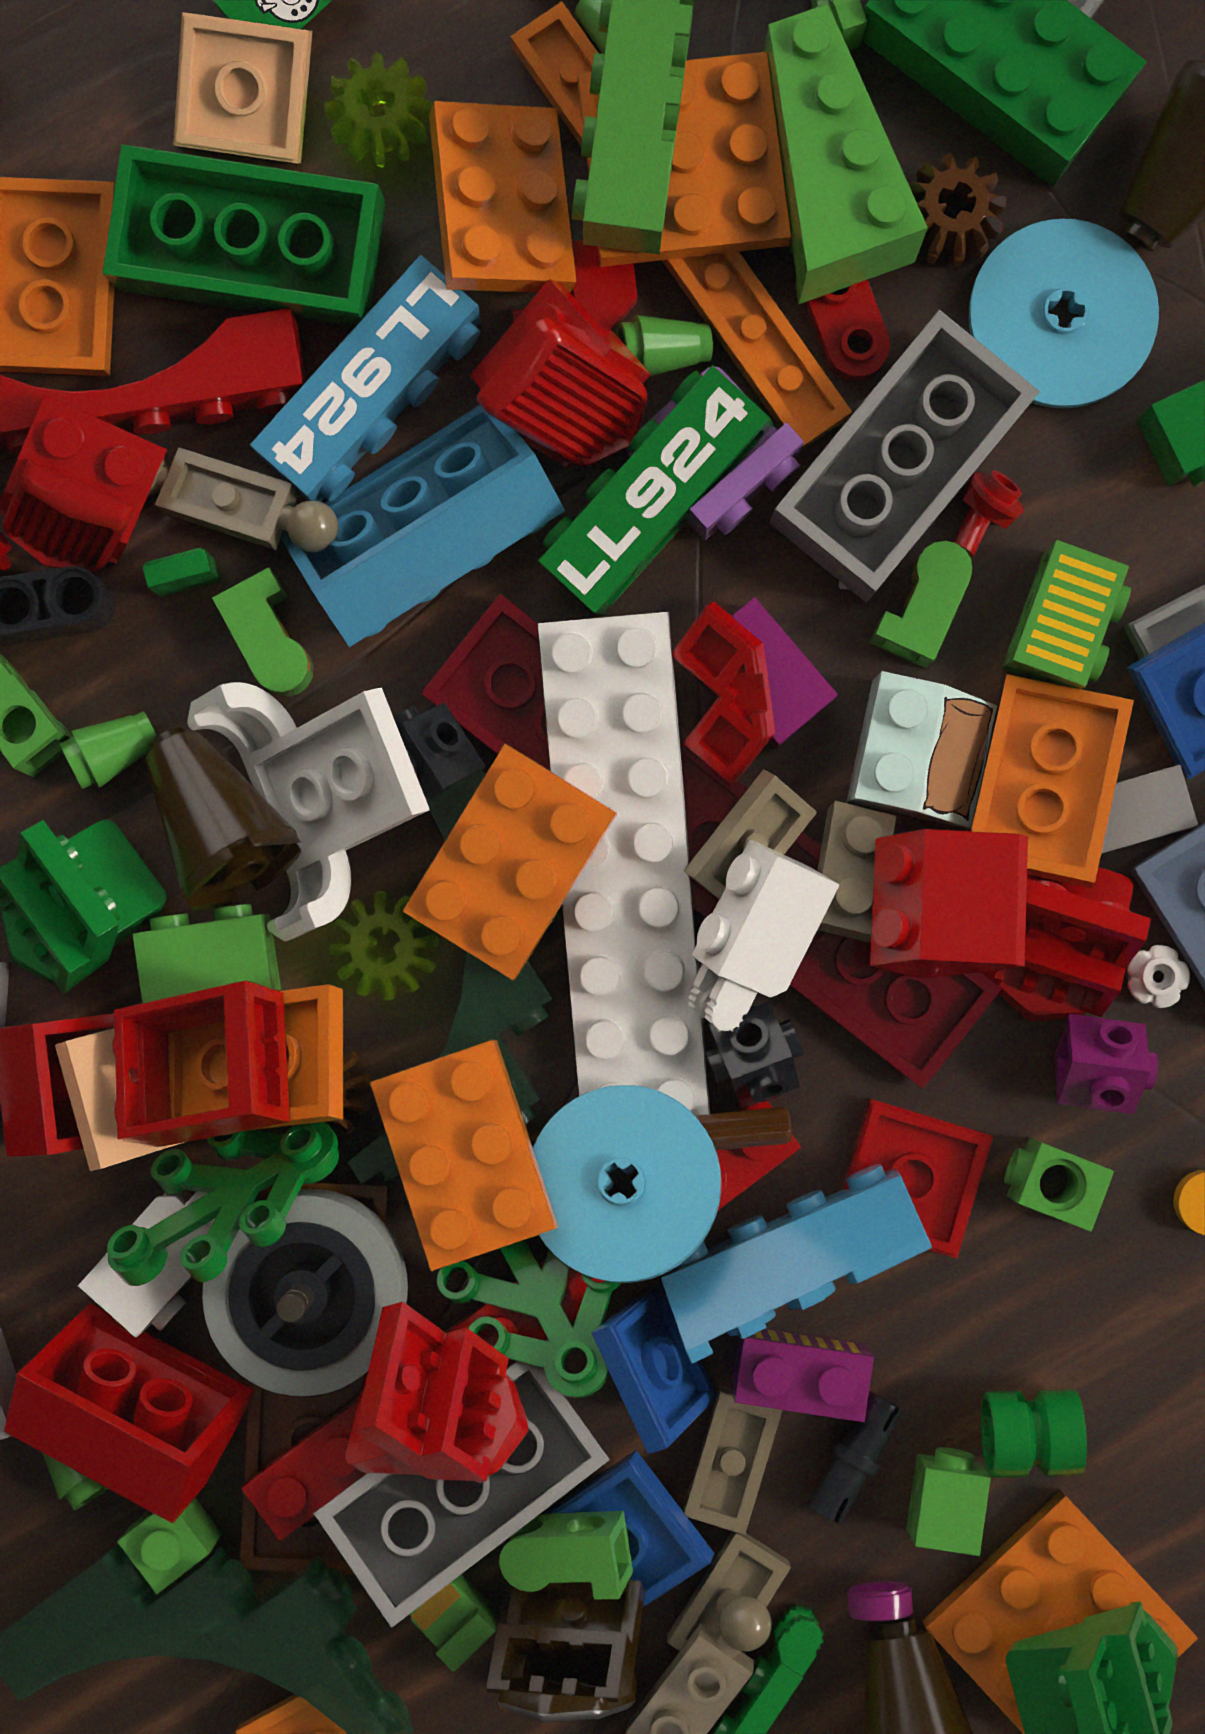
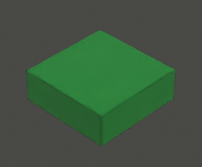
(181, 572)

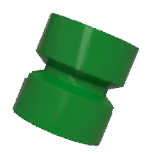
(1033, 1433)

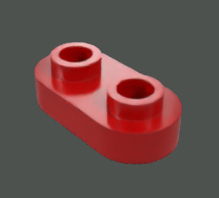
(845, 316)

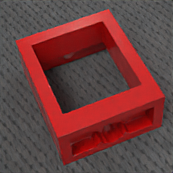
(253, 1057)

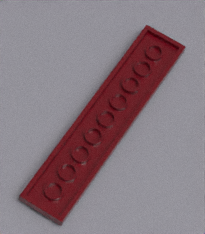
(908, 1021)

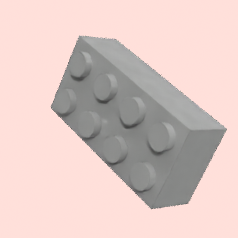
(903, 456)
(421, 1533)

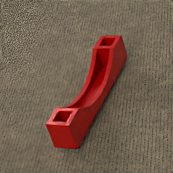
(239, 367)

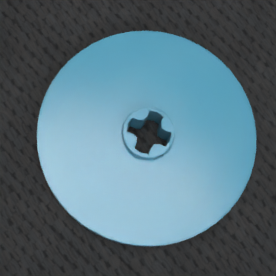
(1101, 283)
(675, 1184)

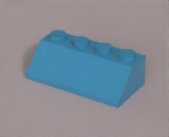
(426, 522)

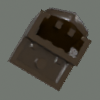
(567, 1653)

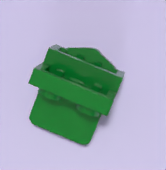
(74, 900)
(1096, 1676)

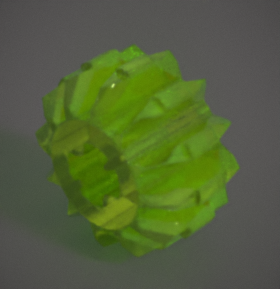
(373, 86)
(363, 941)

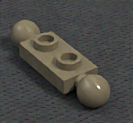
(241, 503)
(704, 1673)

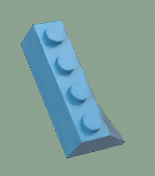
(793, 1258)

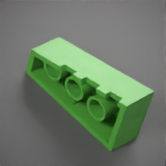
(634, 124)
(840, 174)

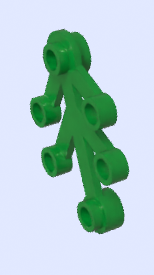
(291, 1159)
(541, 1297)

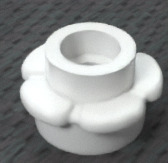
(1141, 980)

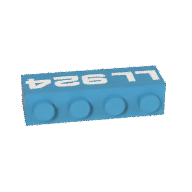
(369, 382)

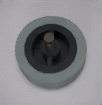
(311, 1302)

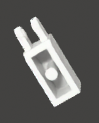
(756, 933)
(159, 1299)

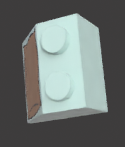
(921, 750)

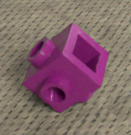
(1103, 1064)

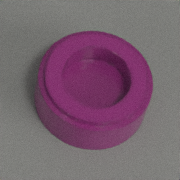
(880, 1601)

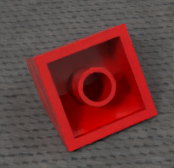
(949, 902)
(33, 1088)

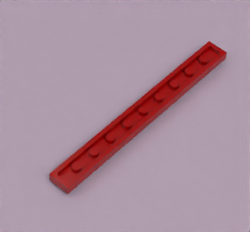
(316, 1467)

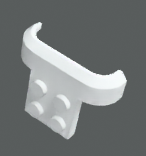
(329, 779)

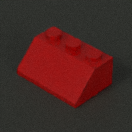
(127, 1411)

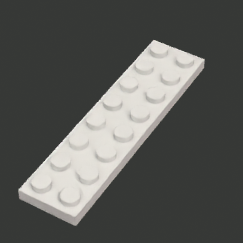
(633, 903)

